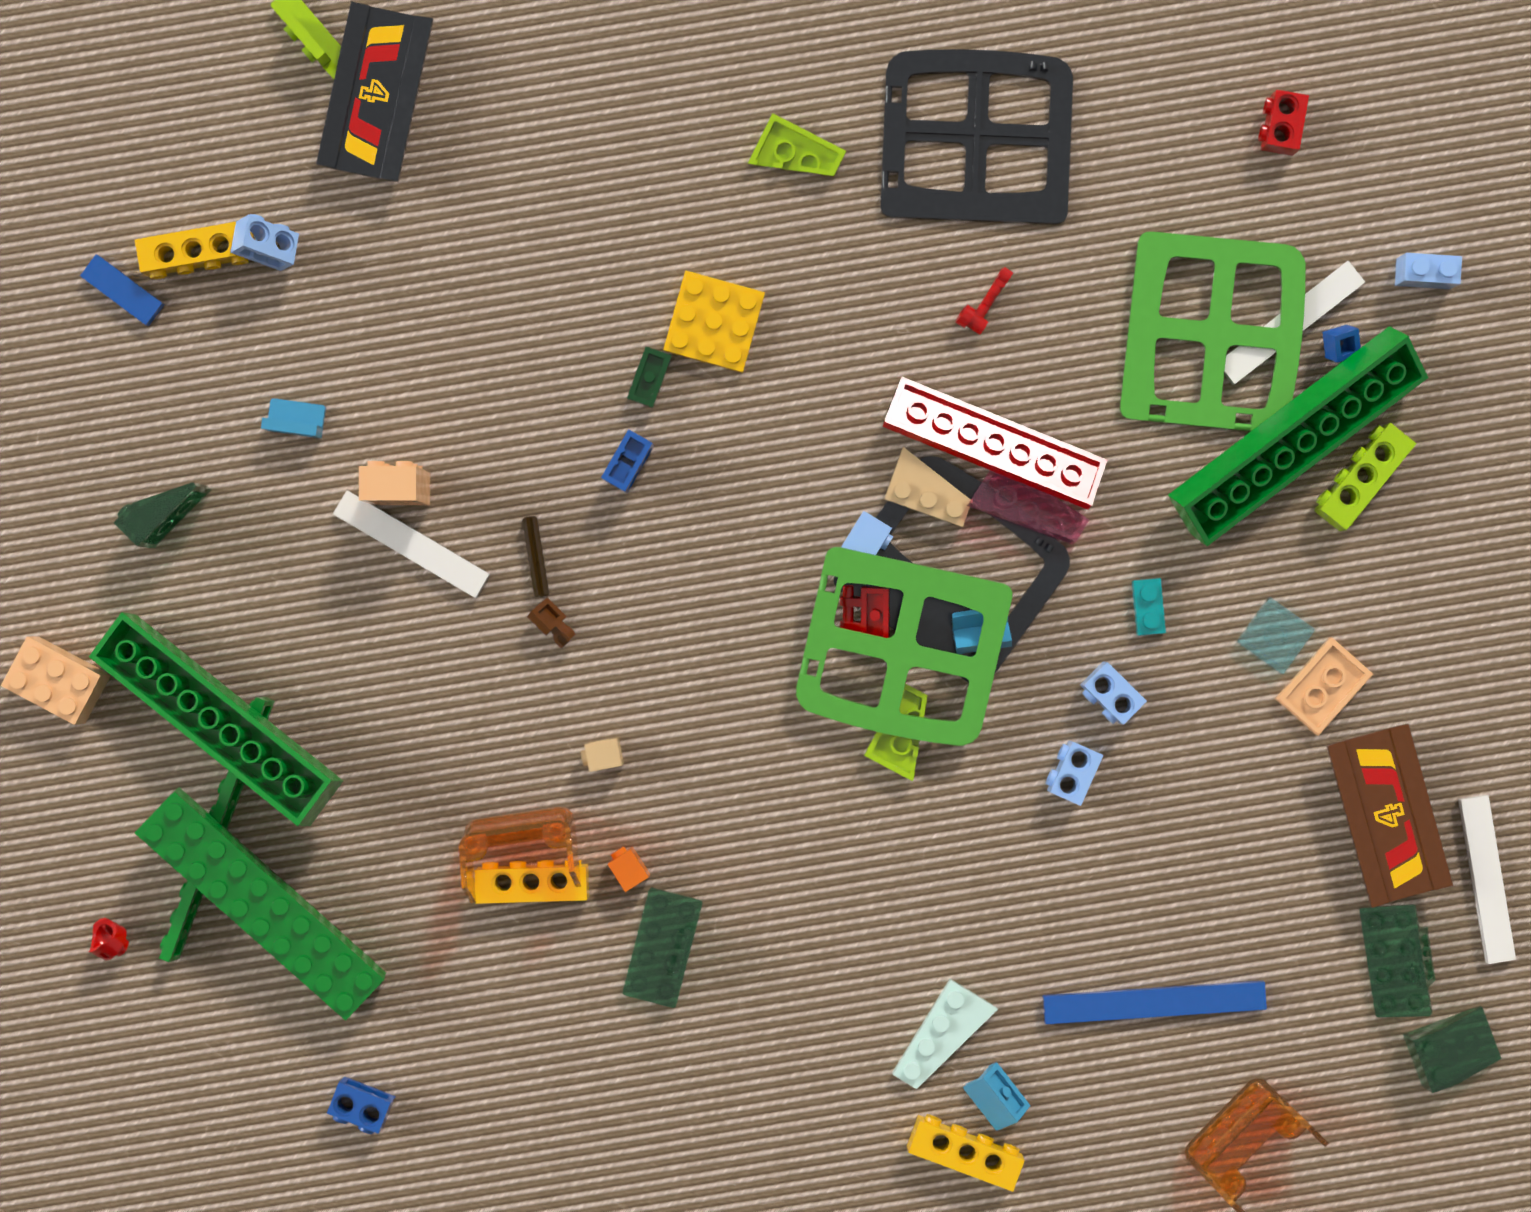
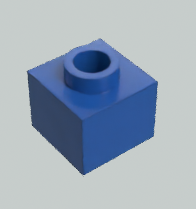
(1341, 342)

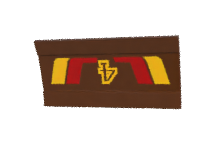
(1389, 815)

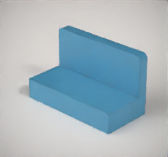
(295, 418)
(967, 630)
(997, 1097)

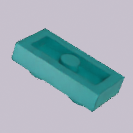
(1148, 606)

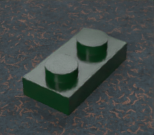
(649, 377)

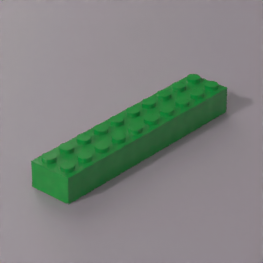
(1298, 435)
(216, 719)
(261, 903)

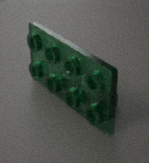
(662, 947)
(1398, 960)

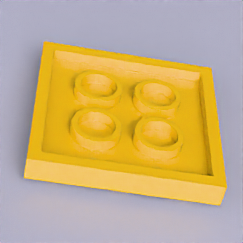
(714, 321)

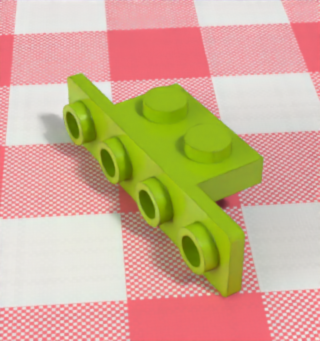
(310, 31)

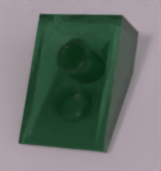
(154, 517)
(1452, 1049)

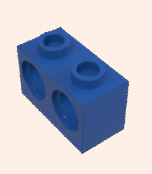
(627, 461)
(362, 1097)

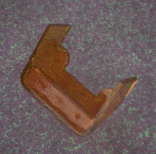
(551, 824)
(1238, 1133)

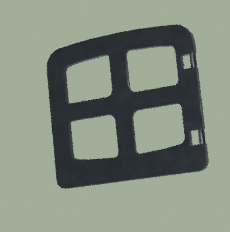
(976, 136)

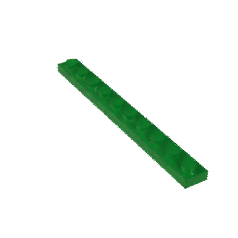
(183, 916)

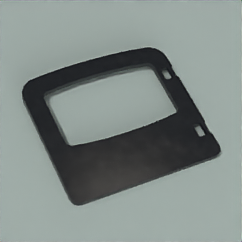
(936, 615)

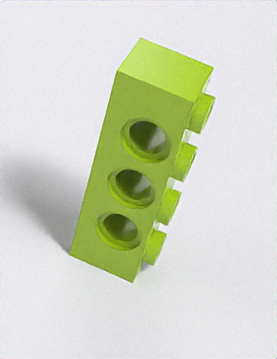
(1396, 448)

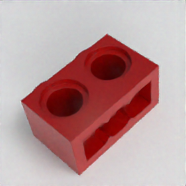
(1289, 124)

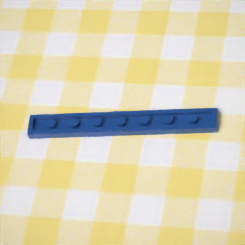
(1154, 1002)

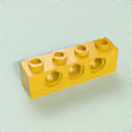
(153, 249)
(489, 891)
(1002, 1174)

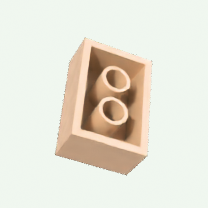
(394, 485)
(55, 680)

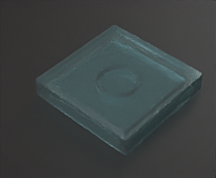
(1275, 635)

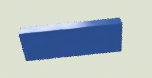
(122, 290)

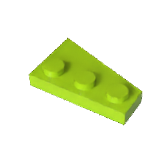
(795, 149)
(899, 752)

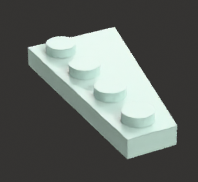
(943, 1031)

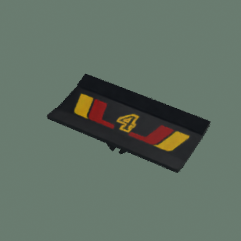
(374, 92)

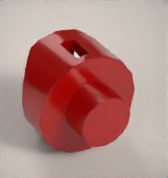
(108, 939)

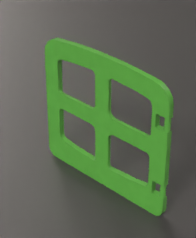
(1215, 332)
(902, 650)

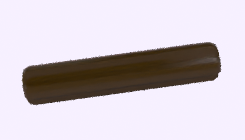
(535, 556)

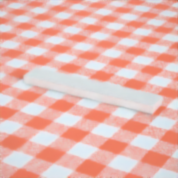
(1317, 303)
(411, 544)
(1487, 879)

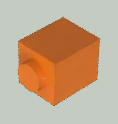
(628, 868)

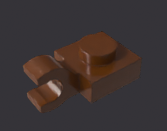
(550, 619)

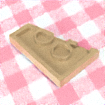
(925, 491)

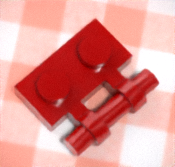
(874, 610)

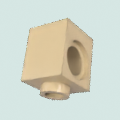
(602, 754)

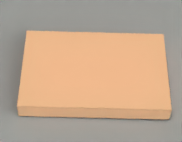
(1324, 686)

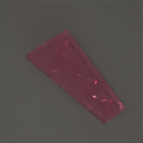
(1028, 507)

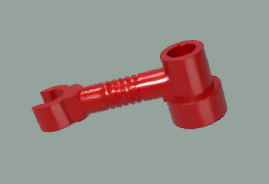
(974, 318)

